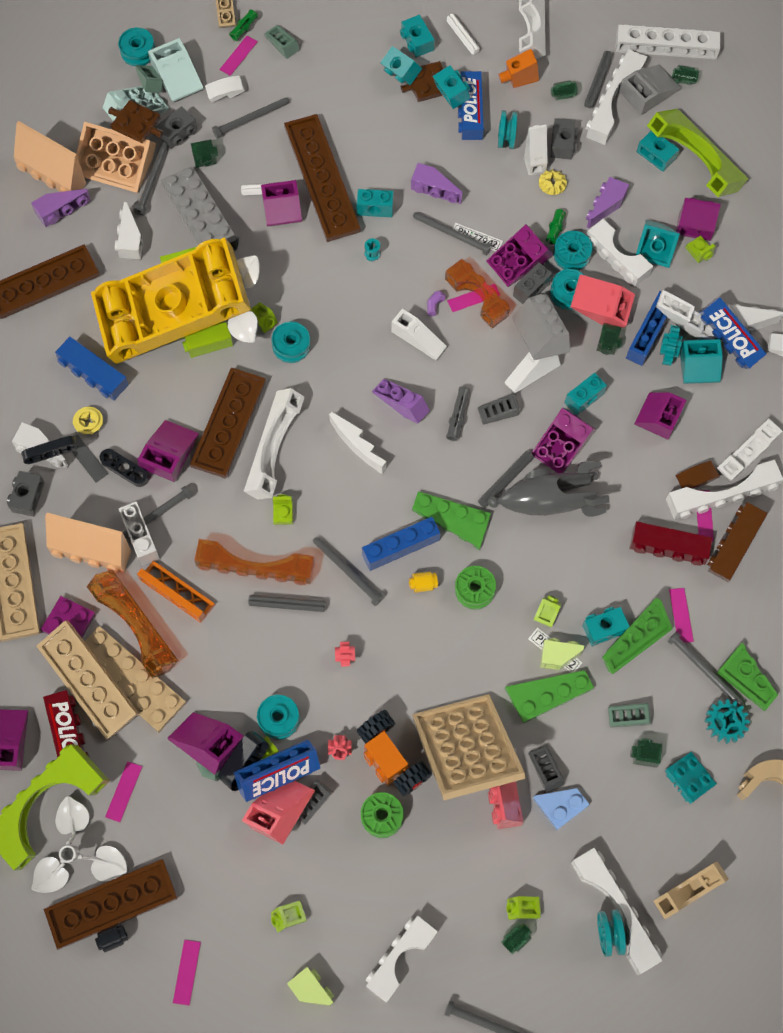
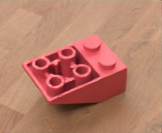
(602, 301)
(506, 806)
(278, 811)

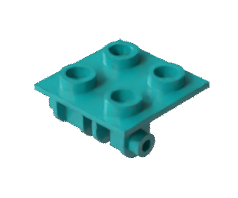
(690, 777)

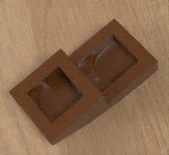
(698, 475)

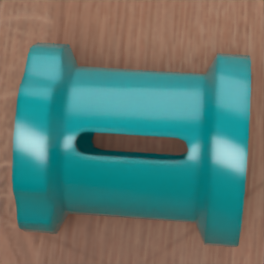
(371, 249)

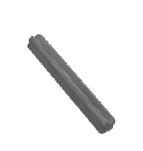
(598, 79)
(506, 478)
(287, 603)

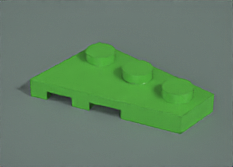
(746, 677)

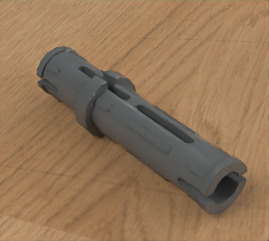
(463, 393)

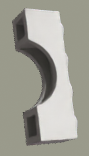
(534, 15)
(632, 268)
(418, 936)

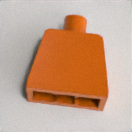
(521, 70)

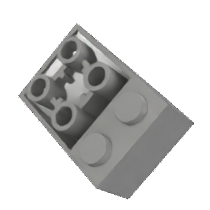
(647, 88)

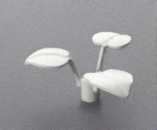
(245, 325)
(51, 875)

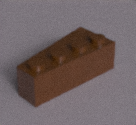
(737, 541)

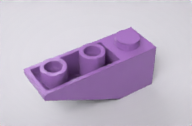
(432, 182)
(609, 201)
(57, 205)
(402, 400)

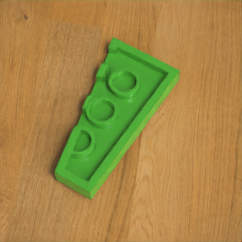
(459, 519)
(639, 636)
(543, 695)

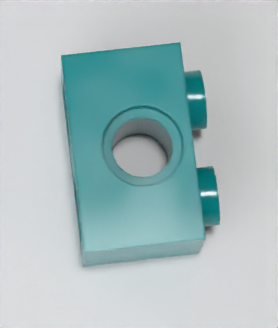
(417, 36)
(401, 66)
(452, 87)
(661, 158)
(374, 203)
(585, 394)
(597, 634)

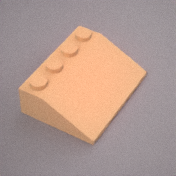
(114, 157)
(47, 160)
(86, 543)

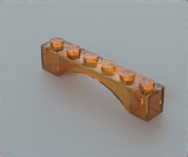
(293, 568)
(155, 653)

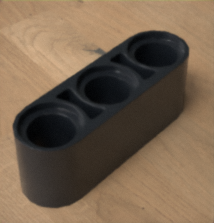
(247, 752)

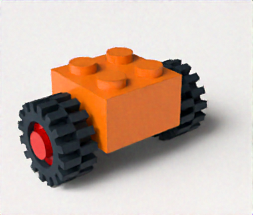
(386, 758)

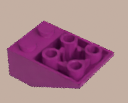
(519, 255)
(563, 441)
(167, 450)
(12, 738)
(206, 740)

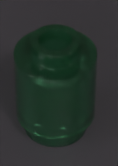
(685, 75)
(564, 90)
(516, 938)

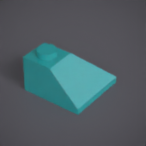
(657, 243)

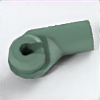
(206, 773)

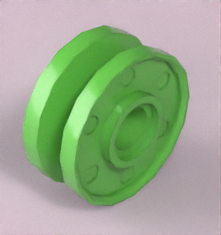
(479, 576)
(382, 802)

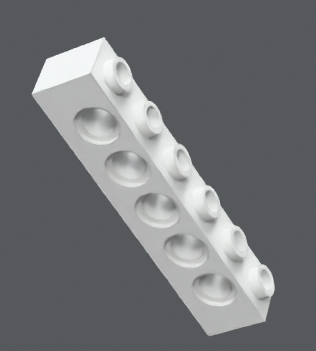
(668, 41)

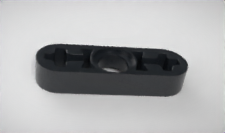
(49, 450)
(122, 460)

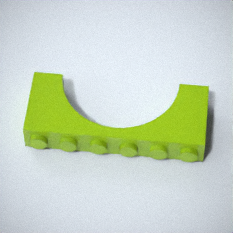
(676, 126)
(208, 339)
(71, 768)

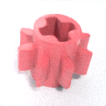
(345, 654)
(339, 747)

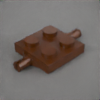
(424, 84)
(135, 121)

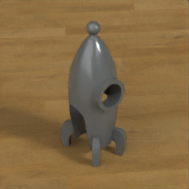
(543, 494)

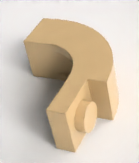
(764, 771)
(691, 890)

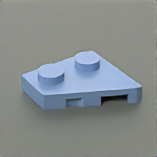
(561, 806)

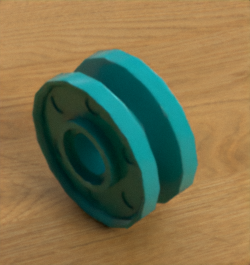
(135, 46)
(507, 129)
(572, 241)
(559, 294)
(290, 332)
(278, 729)
(611, 933)

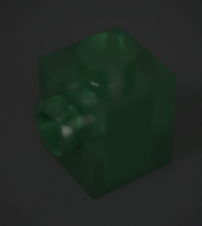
(204, 153)
(609, 339)
(646, 753)

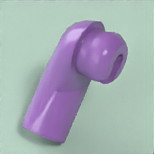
(436, 297)

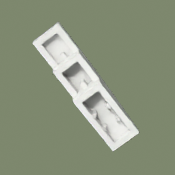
(684, 316)
(353, 438)

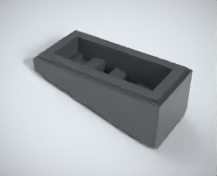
(500, 415)
(317, 783)
(553, 784)

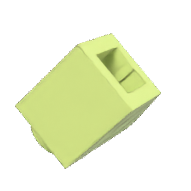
(559, 654)
(309, 990)

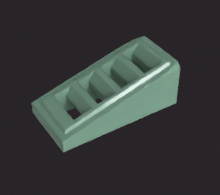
(283, 41)
(149, 79)
(646, 710)

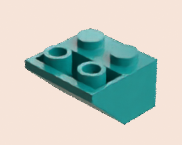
(701, 361)

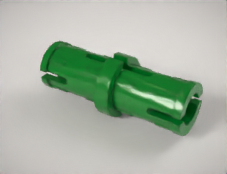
(236, 33)
(555, 226)

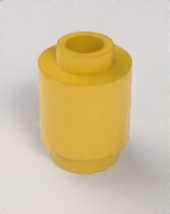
(423, 581)

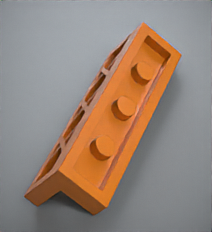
(159, 586)

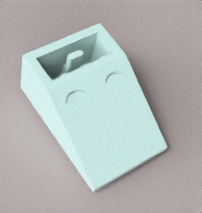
(175, 69)
(119, 98)

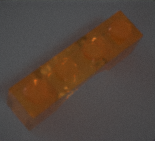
(463, 277)

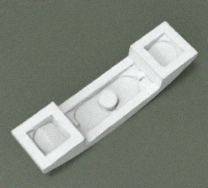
(750, 450)

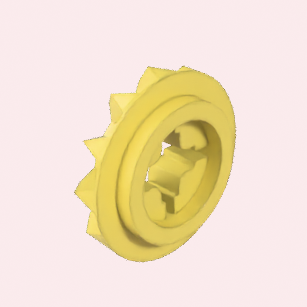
(546, 185)
(85, 413)

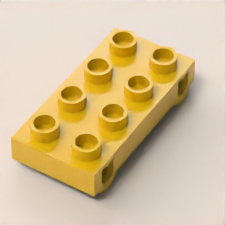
(170, 300)

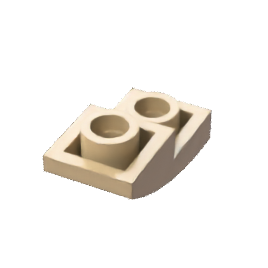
(225, 13)

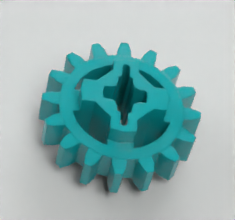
(671, 345)
(734, 723)

